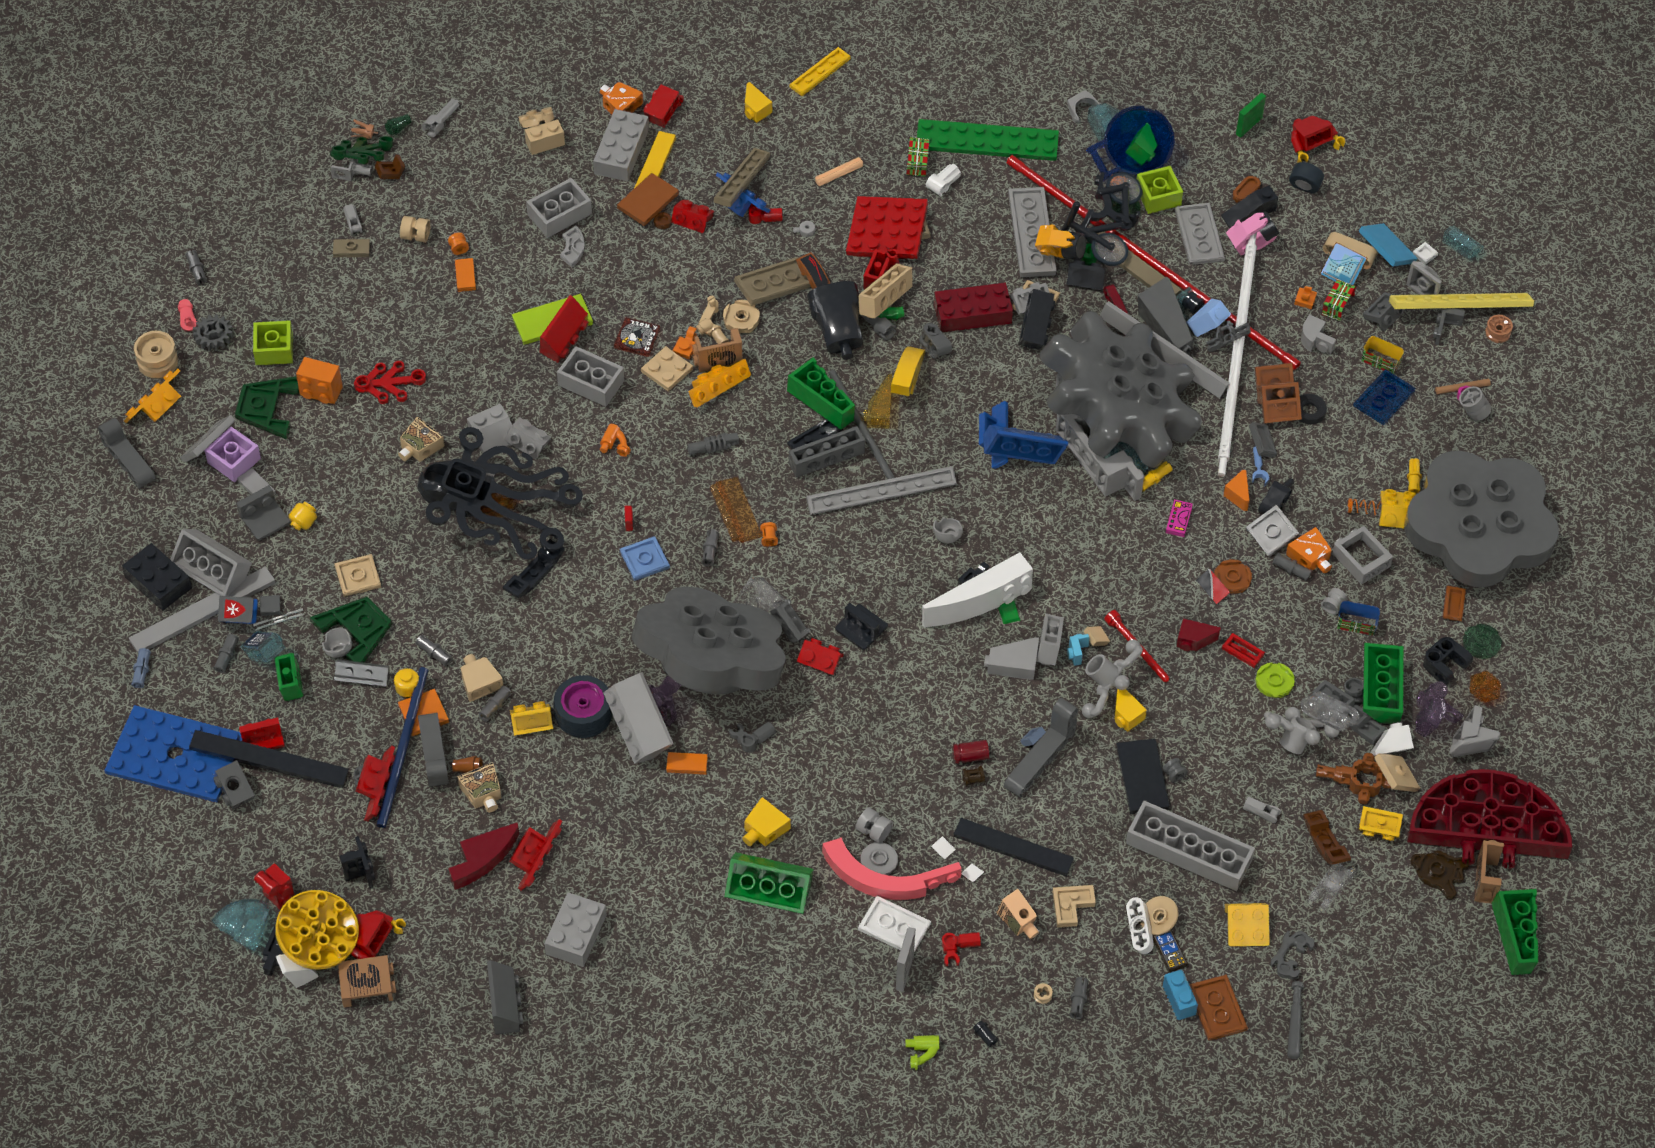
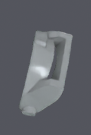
(1083, 97)

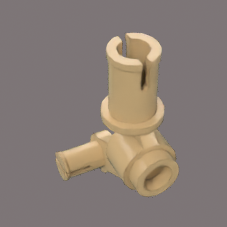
(705, 324)

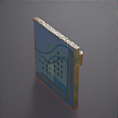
(1343, 264)

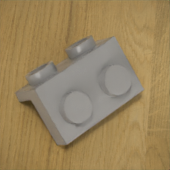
(527, 437)

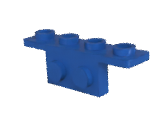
(744, 200)
(1000, 418)

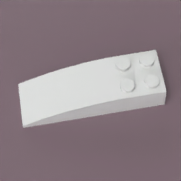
(980, 593)

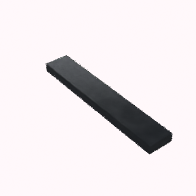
(1013, 847)

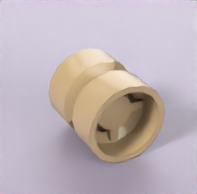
(409, 226)

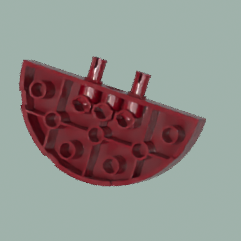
(1490, 807)

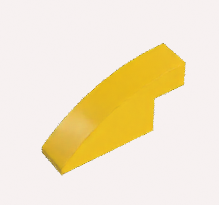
(907, 371)

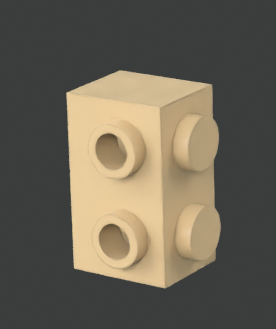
(544, 137)

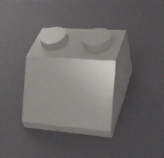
(493, 424)

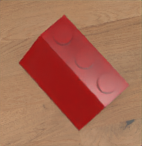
(563, 330)

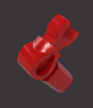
(757, 215)
(951, 942)

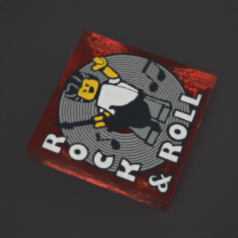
(637, 337)

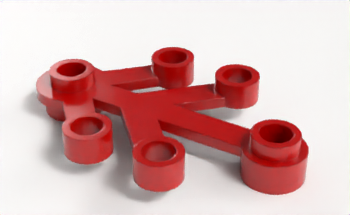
(387, 381)

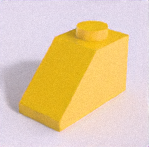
(756, 104)
(1128, 710)

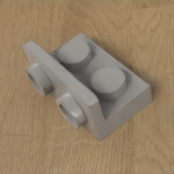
(1021, 295)

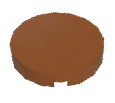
(1234, 575)

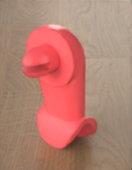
(187, 317)

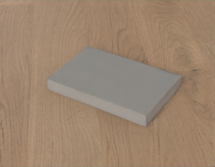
(208, 438)
(905, 959)

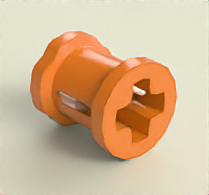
(769, 534)

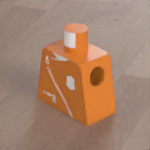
(621, 98)
(1311, 551)

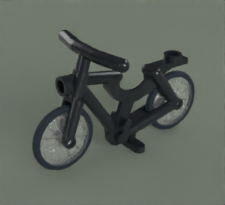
(1108, 247)

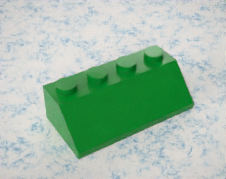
(1383, 682)
(768, 882)

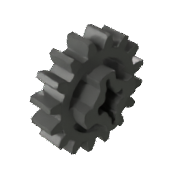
(213, 332)

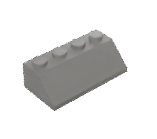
(209, 562)
(638, 718)

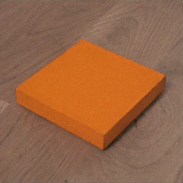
(429, 704)

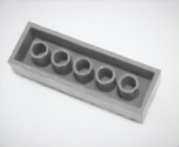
(1190, 845)

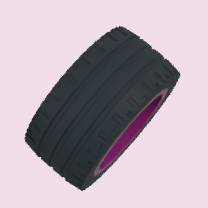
(582, 706)

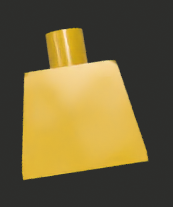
(765, 824)

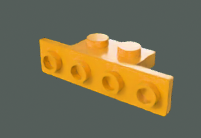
(717, 381)
(159, 401)

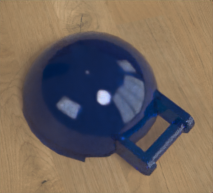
(1122, 131)

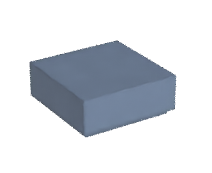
(1032, 736)

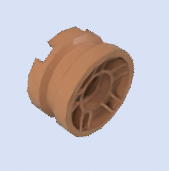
(1494, 324)

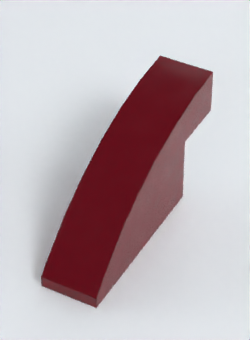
(483, 854)

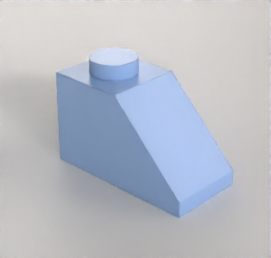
(1208, 317)

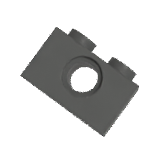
(233, 773)

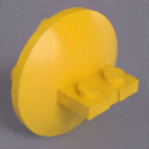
(317, 929)

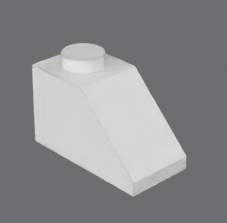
(1394, 740)
(295, 973)

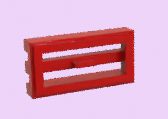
(1242, 653)

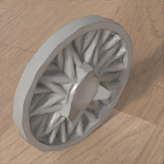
(884, 859)

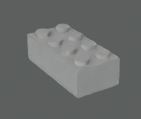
(621, 145)

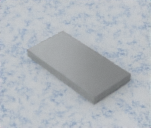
(1199, 233)

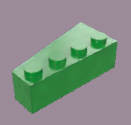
(821, 394)
(1517, 926)

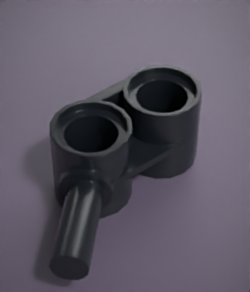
(1277, 494)

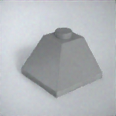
(1423, 279)

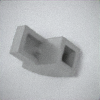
(1313, 336)

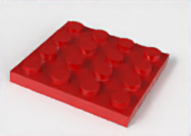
(887, 225)

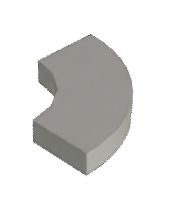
(574, 246)

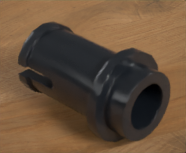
(985, 1033)

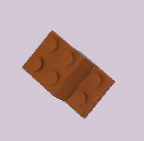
(1278, 393)

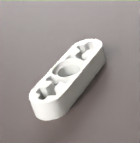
(1145, 932)

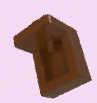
(390, 170)

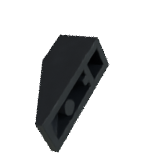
(1256, 202)

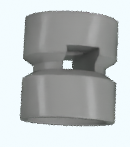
(875, 826)

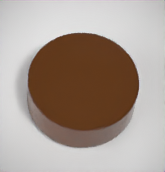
(662, 220)

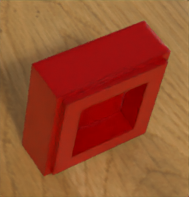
(628, 518)

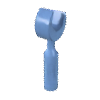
(1259, 473)

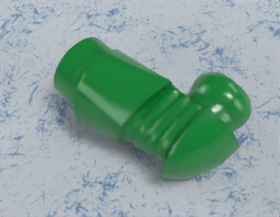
(893, 313)

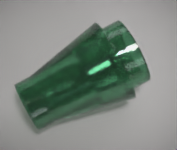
(397, 124)

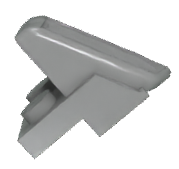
(1472, 737)

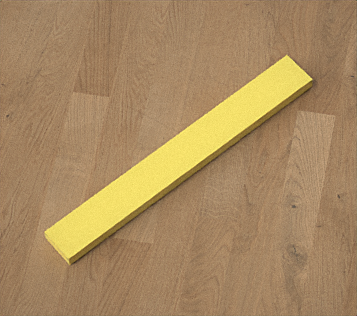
(1461, 300)

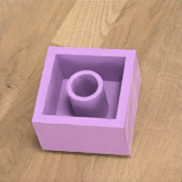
(232, 454)

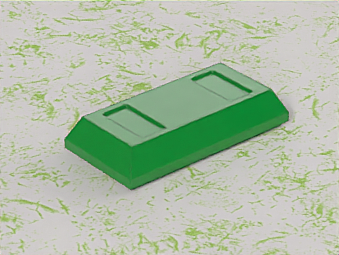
(1009, 612)

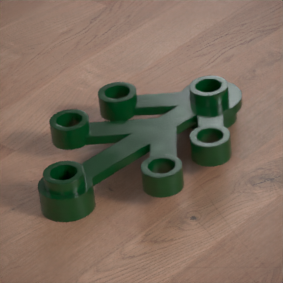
(361, 149)

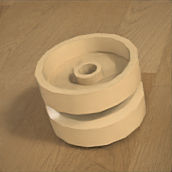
(155, 354)

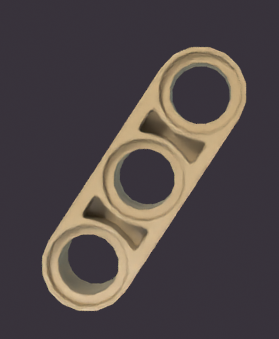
(1355, 245)

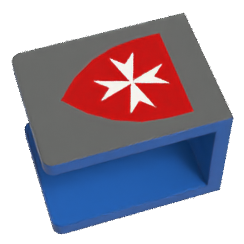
(237, 610)

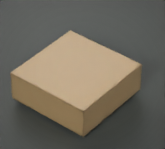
(1097, 636)

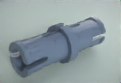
(141, 668)

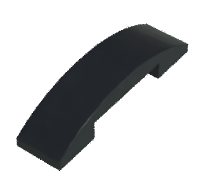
(534, 572)

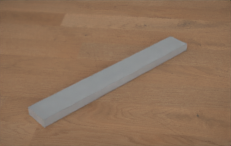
(1167, 351)
(881, 490)
(198, 612)

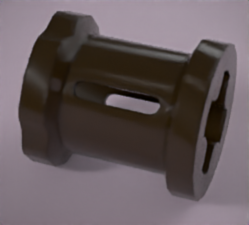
(973, 776)

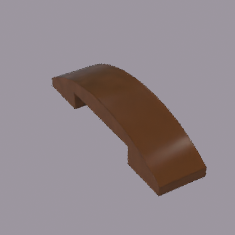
(1324, 839)

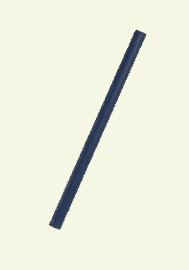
(402, 749)

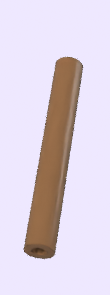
(1455, 387)

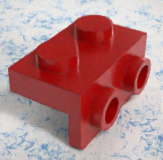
(691, 215)
(820, 657)
(263, 733)

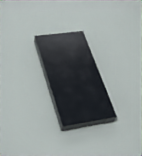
(1142, 774)

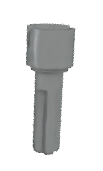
(436, 122)

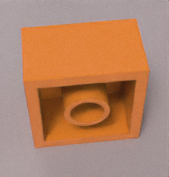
(319, 380)

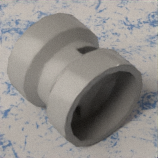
(1333, 601)

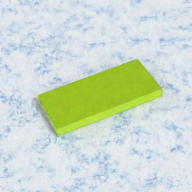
(534, 321)

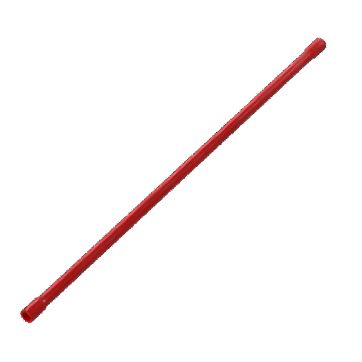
(1020, 167)

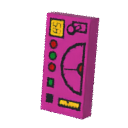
(1179, 518)

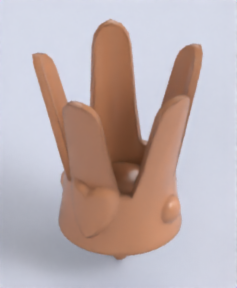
(367, 133)

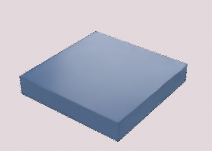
(644, 558)

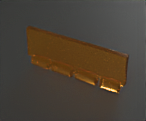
(735, 510)

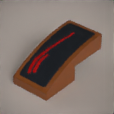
(813, 270)

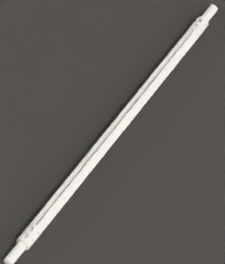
(1228, 421)

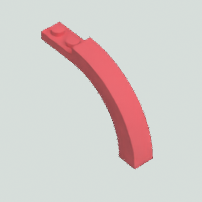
(883, 885)

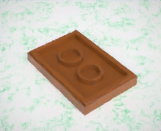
(648, 199)
(1218, 1008)

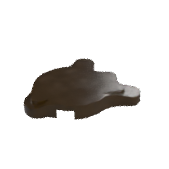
(1439, 871)

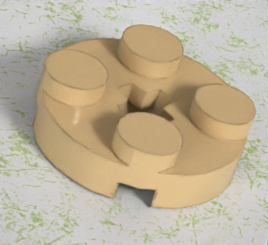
(534, 118)
(745, 325)

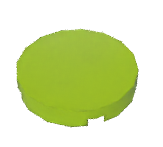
(1274, 685)

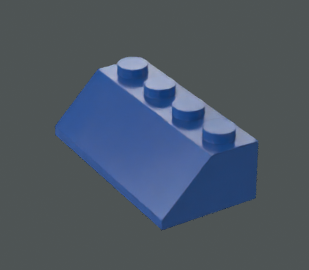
(1023, 444)

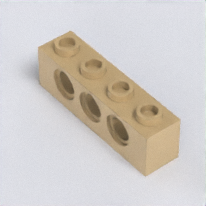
(885, 291)

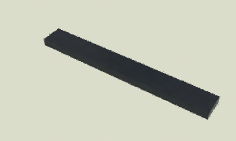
(268, 759)

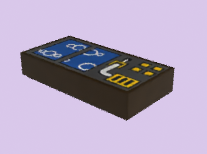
(1170, 951)

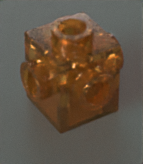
(1485, 686)

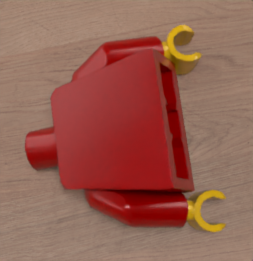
(1312, 133)
(373, 931)

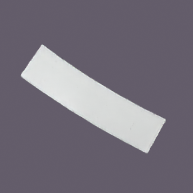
(944, 849)

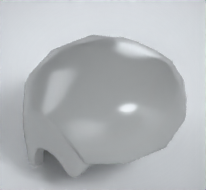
(947, 530)
(337, 639)

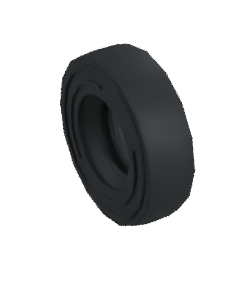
(1318, 402)

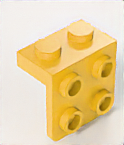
(1394, 507)

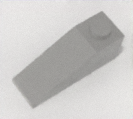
(1050, 639)

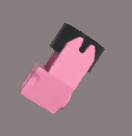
(1260, 223)

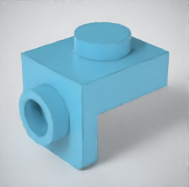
(1075, 644)

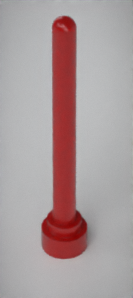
(1114, 618)

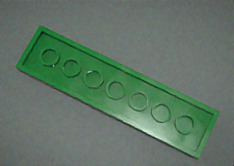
(989, 139)

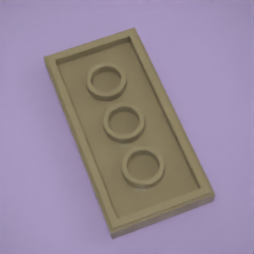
(772, 282)

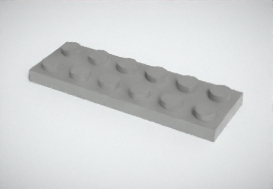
(1028, 214)

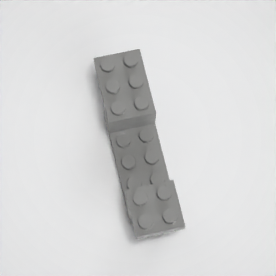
(1109, 473)

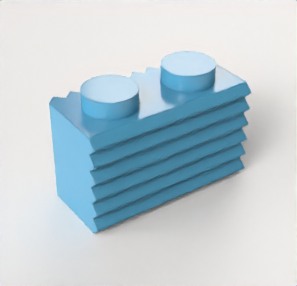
(1180, 994)

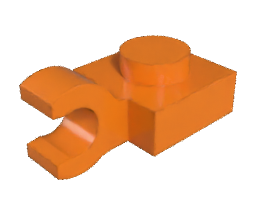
(684, 345)

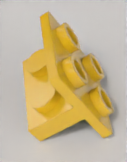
(531, 718)

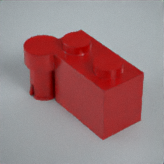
(662, 105)
(878, 265)
(275, 885)

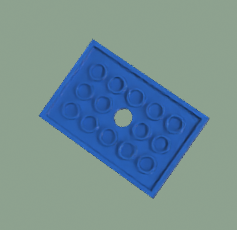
(144, 750)

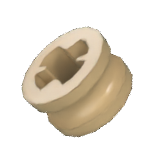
(1046, 998)

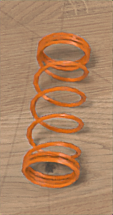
(1350, 503)

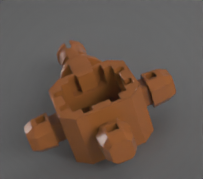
(1347, 775)

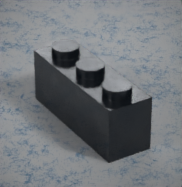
(1036, 319)

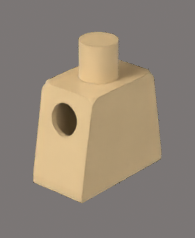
(479, 677)

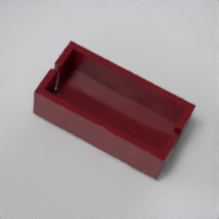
(973, 307)

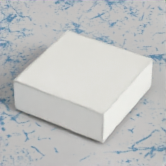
(1425, 253)

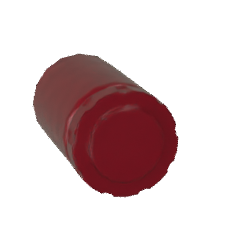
(970, 751)

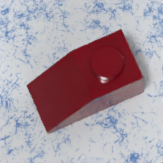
(1196, 635)

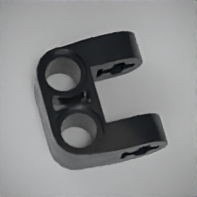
(1441, 656)

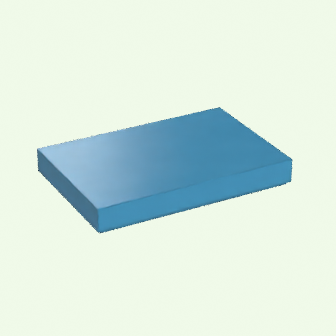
(1387, 244)

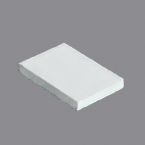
(890, 922)

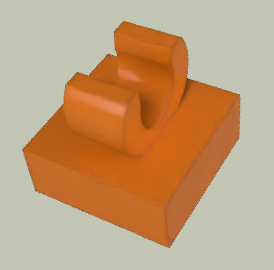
(1305, 297)

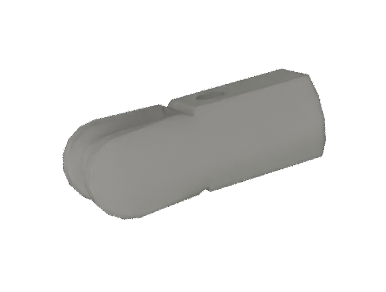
(352, 218)
(1258, 808)

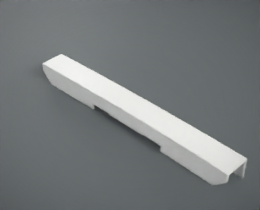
(278, 621)

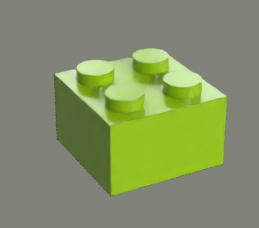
(1160, 189)
(273, 342)

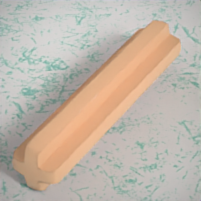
(839, 171)

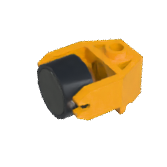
(1060, 243)

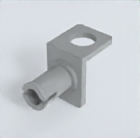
(353, 168)

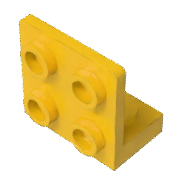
(1248, 924)

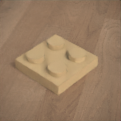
(667, 368)

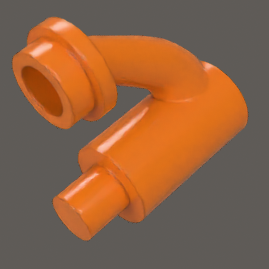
(609, 438)

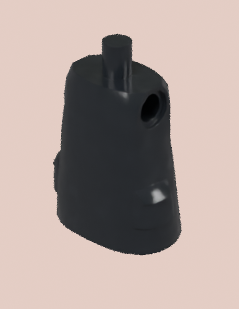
(838, 316)

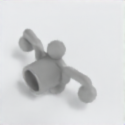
(1109, 676)
(1297, 730)

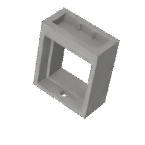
(1369, 571)

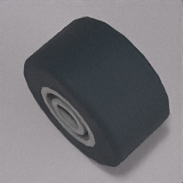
(1306, 177)

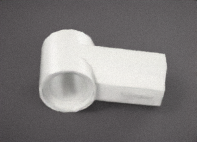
(941, 182)

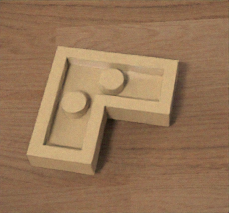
(1068, 899)

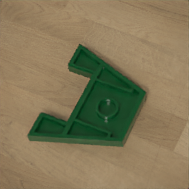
(259, 403)
(363, 622)

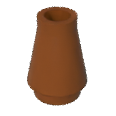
(467, 764)

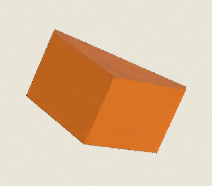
(1237, 491)

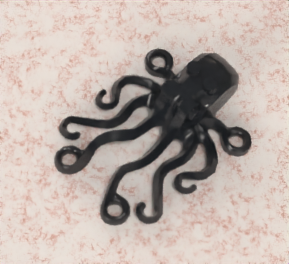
(469, 486)

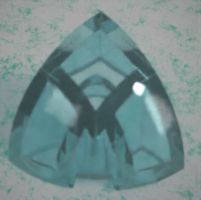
(244, 921)

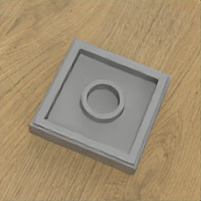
(1272, 531)

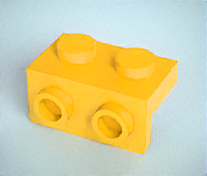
(1380, 822)

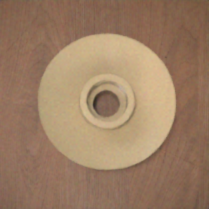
(1160, 907)

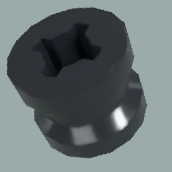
(1193, 303)

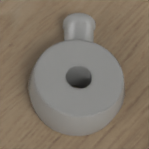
(806, 229)

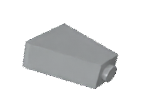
(1013, 659)

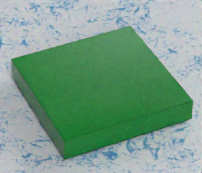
(1250, 115)

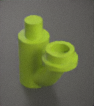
(928, 1043)

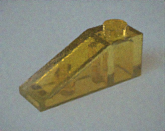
(879, 406)

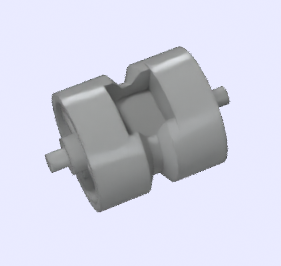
(1475, 403)

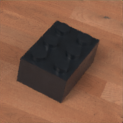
(157, 576)

